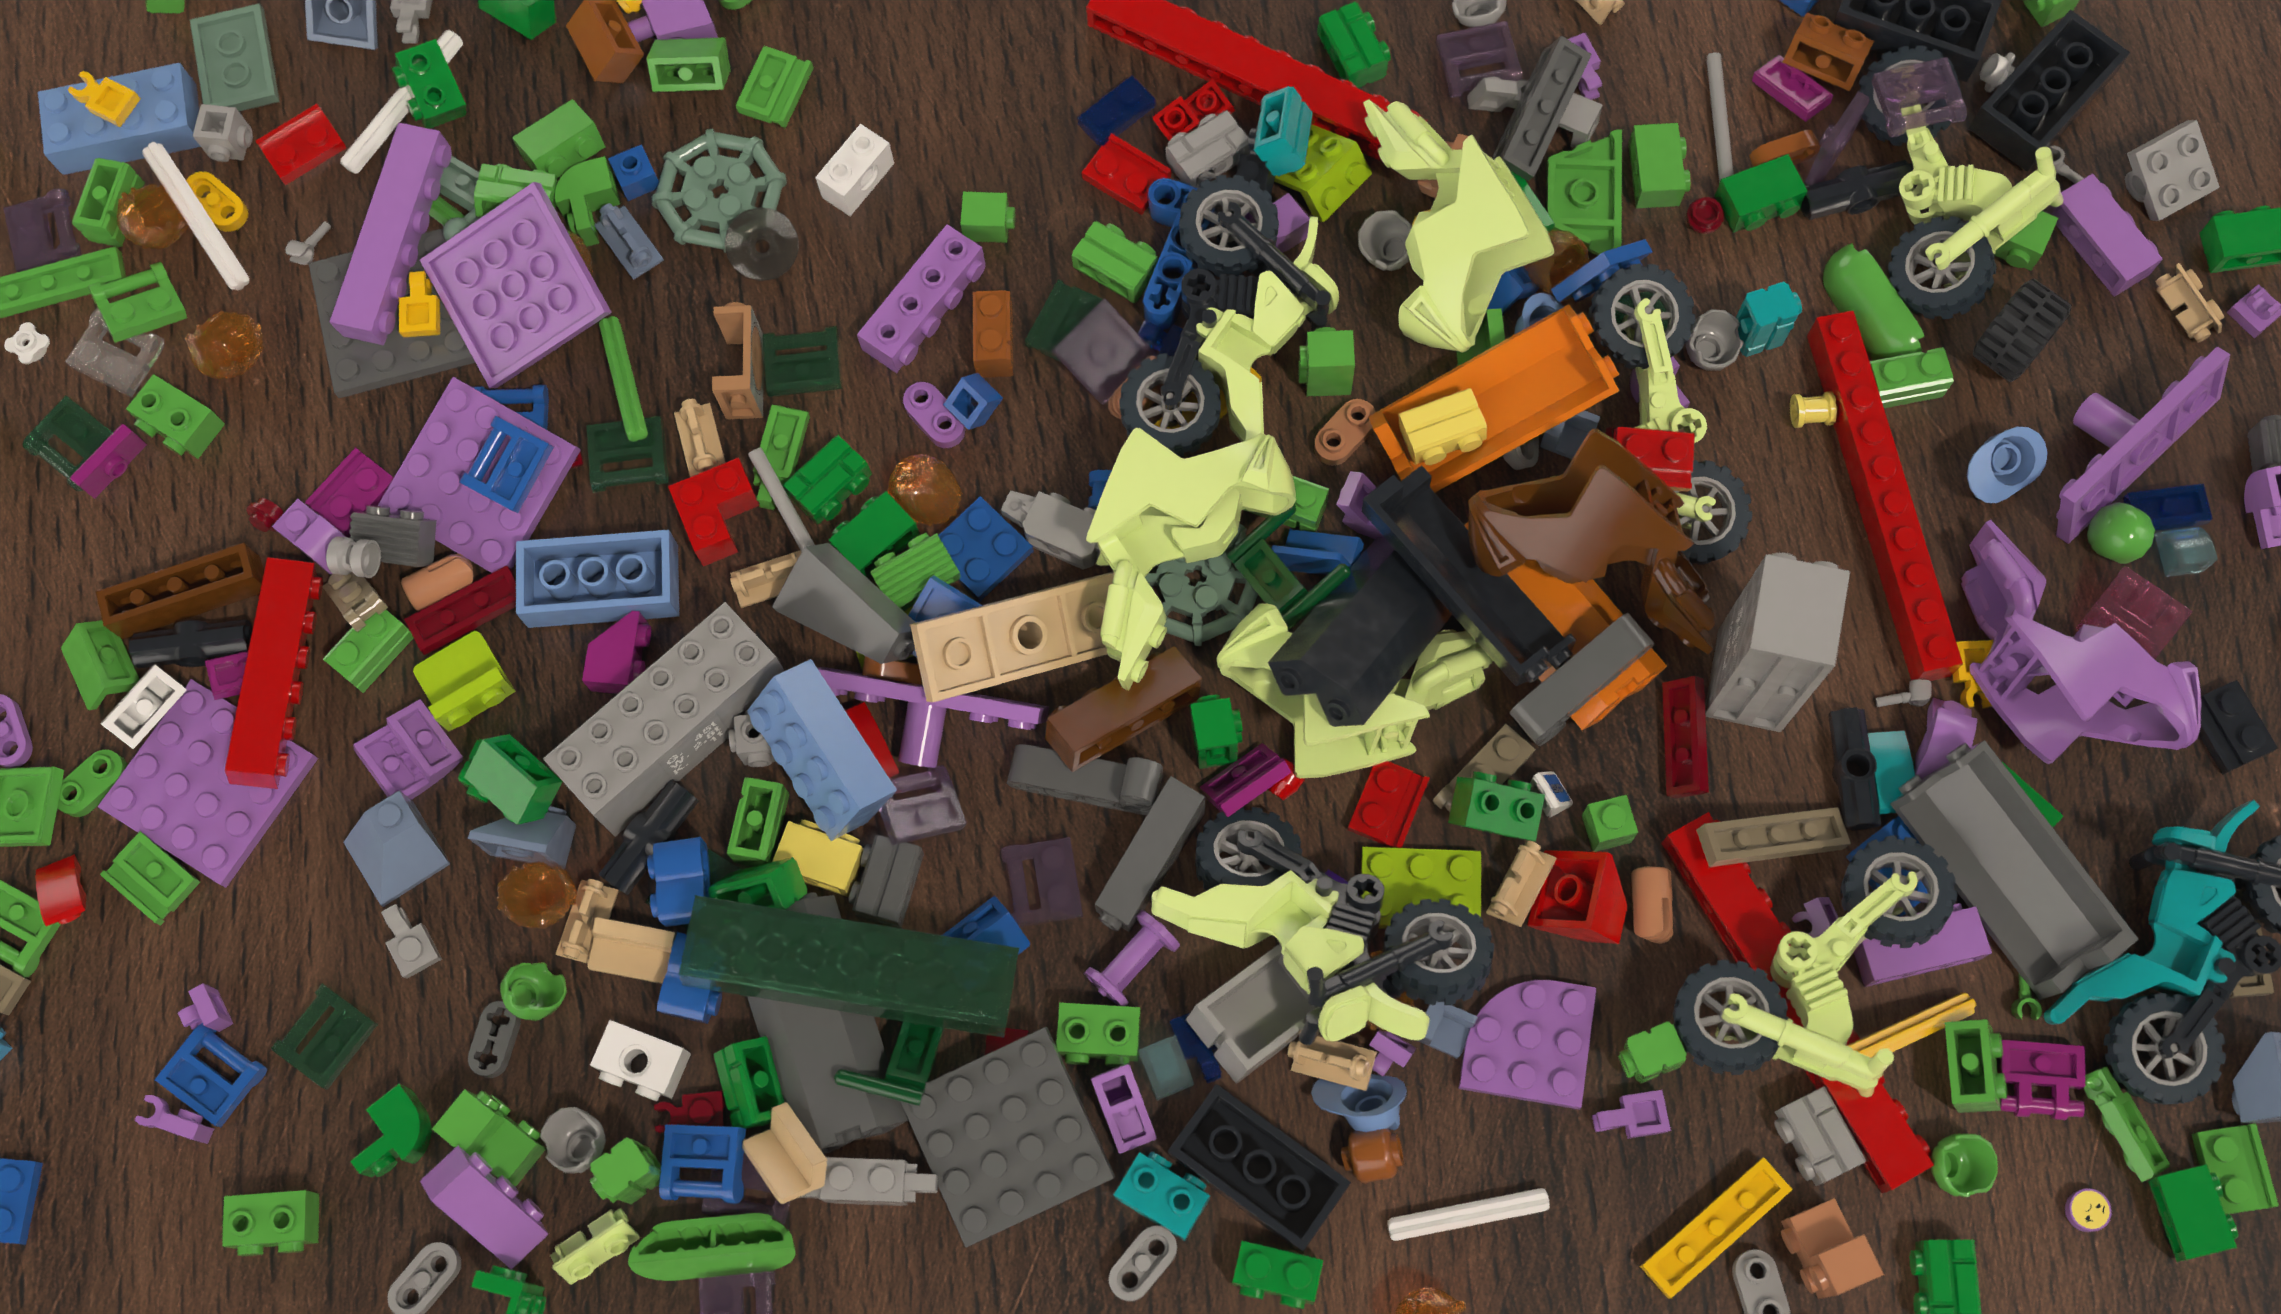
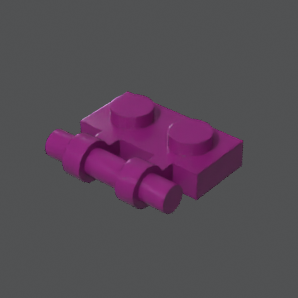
(2042, 1065)

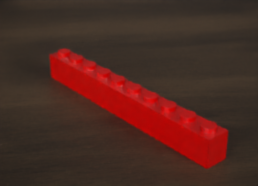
(1236, 62)
(1884, 499)
(1752, 935)

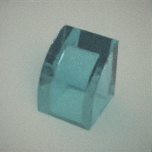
(2185, 550)
(1166, 1067)

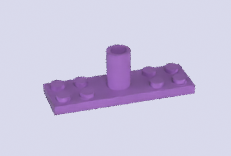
(2135, 442)
(926, 719)

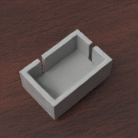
(1252, 1015)

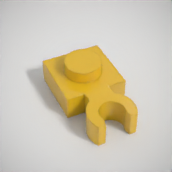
(108, 100)
(1971, 653)

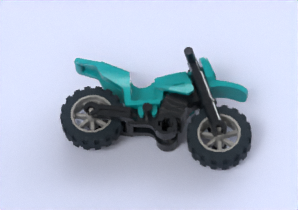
(2196, 961)

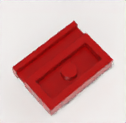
(301, 144)
(1124, 173)
(1664, 452)
(1388, 804)

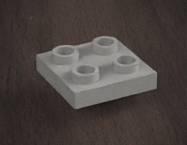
(2171, 171)

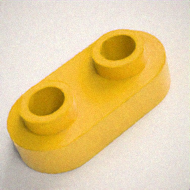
(219, 201)

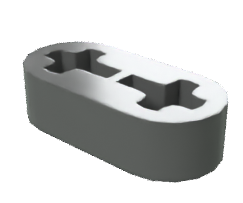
(485, 1037)

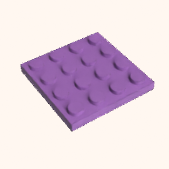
(515, 285)
(446, 450)
(181, 793)

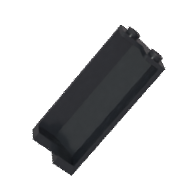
(1486, 605)
(1361, 637)

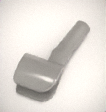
(2061, 168)
(304, 252)
(1918, 695)

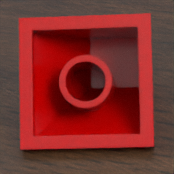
(1581, 898)

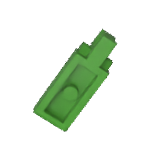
(782, 447)
(2127, 1124)

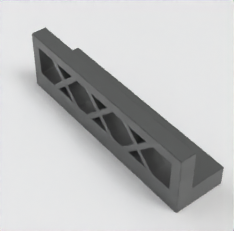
(1542, 107)

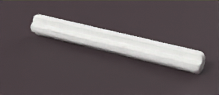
(390, 115)
(196, 216)

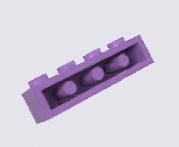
(922, 299)

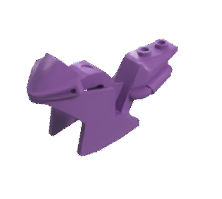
(2086, 667)

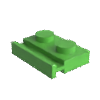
(774, 86)
(150, 878)
(2240, 1165)

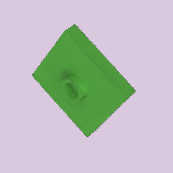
(28, 805)

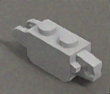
(1054, 526)
(872, 1182)

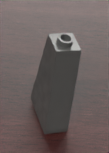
(845, 606)
(1150, 855)

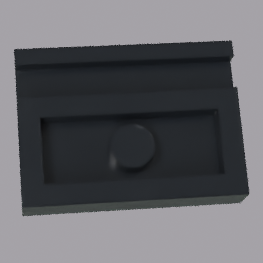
(2233, 728)

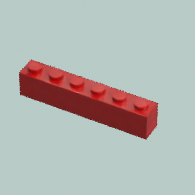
(273, 673)

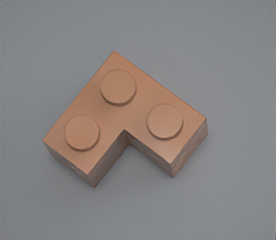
(1828, 1251)

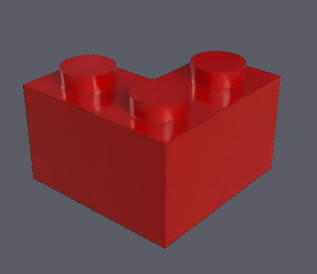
(707, 502)

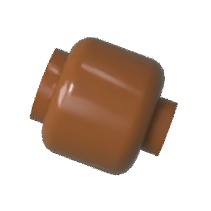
(1373, 1155)

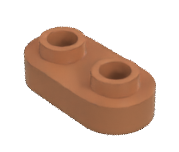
(1346, 430)

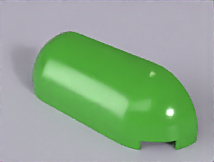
(1884, 320)
(713, 1247)

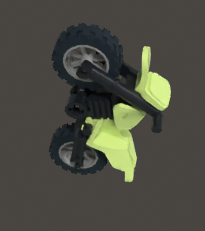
(1228, 318)
(1328, 929)

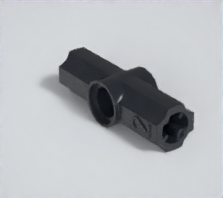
(1854, 190)
(190, 643)
(1856, 793)
(646, 829)

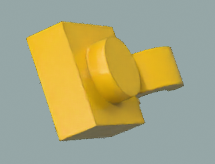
(421, 311)

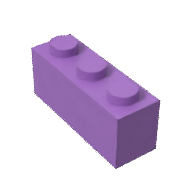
(2105, 235)
(1957, 943)
(485, 1206)

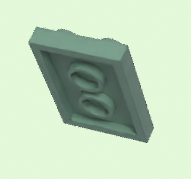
(235, 58)

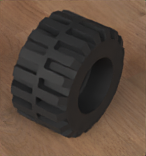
(2021, 330)

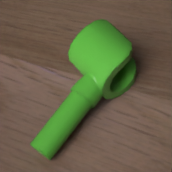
(2025, 997)

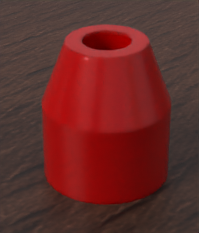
(1287, 785)

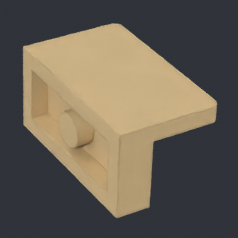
(630, 950)
(787, 1156)

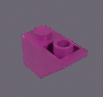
(617, 654)

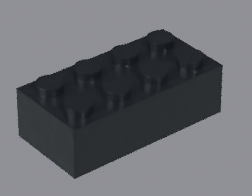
(1950, 26)
(2049, 90)
(1259, 1168)

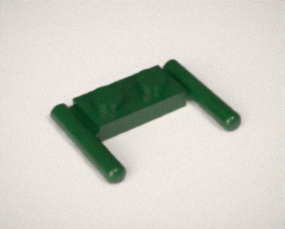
(1274, 579)
(907, 1069)

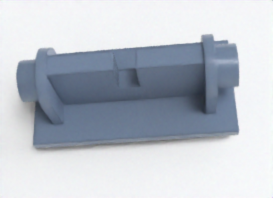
(627, 240)

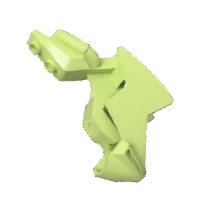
(1469, 235)
(1172, 510)
(1442, 674)

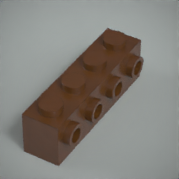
(181, 591)
(1114, 715)

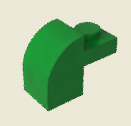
(404, 1129)

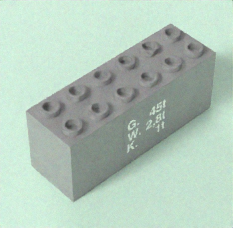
(1777, 642)
(665, 719)

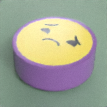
(2088, 1210)

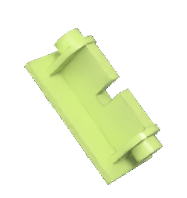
(578, 1257)

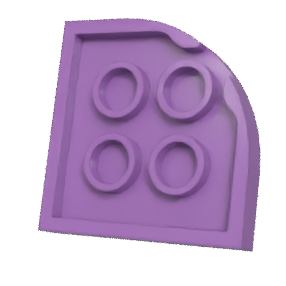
(1531, 1044)

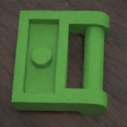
(141, 311)
(23, 918)

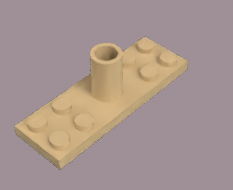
(1011, 638)

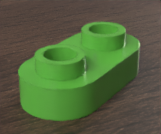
(89, 783)

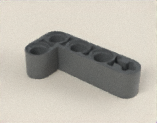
(1580, 679)
(1098, 783)

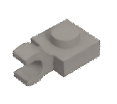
(408, 14)
(1496, 94)
(413, 946)

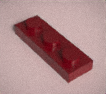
(463, 610)
(1685, 737)

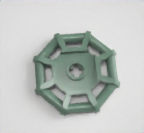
(708, 174)
(1205, 596)

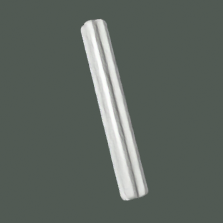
(1468, 1214)

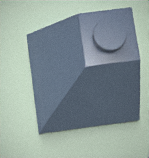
(342, 22)
(539, 840)
(394, 848)
(2259, 1083)

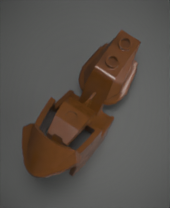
(1594, 516)

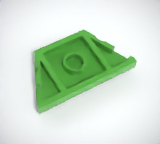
(1587, 192)

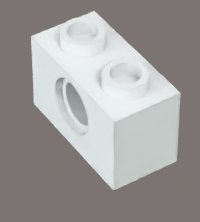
(855, 170)
(143, 706)
(619, 1048)

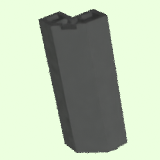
(2013, 870)
(812, 1046)

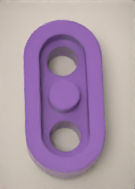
(931, 414)
(13, 732)

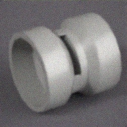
(349, 556)

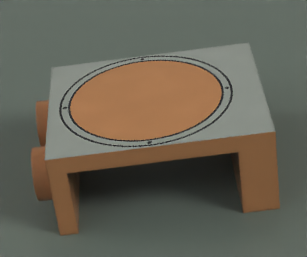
(741, 394)

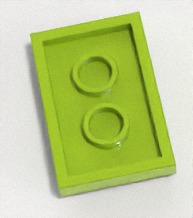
(1423, 874)

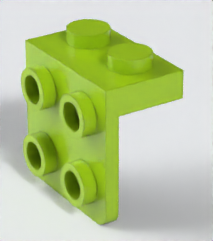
(1330, 173)
(462, 681)

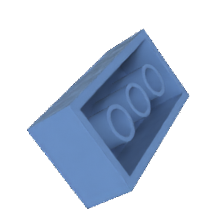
(162, 116)
(597, 578)
(820, 750)

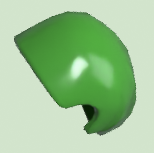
(2120, 532)
(532, 991)
(1964, 1164)

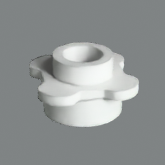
(1997, 70)
(33, 350)

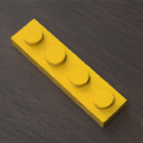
(1716, 1228)

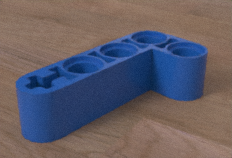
(1173, 256)

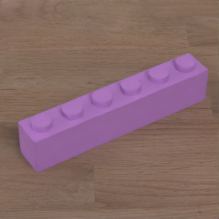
(391, 234)

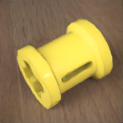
(1813, 409)

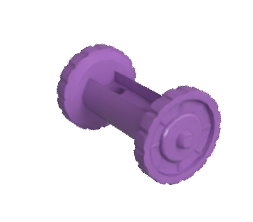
(1132, 959)

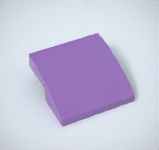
(408, 752)

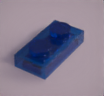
(1116, 111)
(2173, 506)

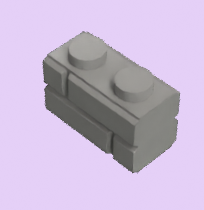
(1207, 149)
(1818, 1137)

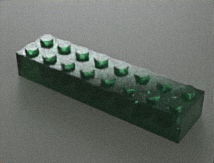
(848, 966)

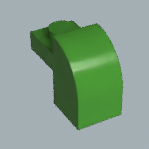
(584, 190)

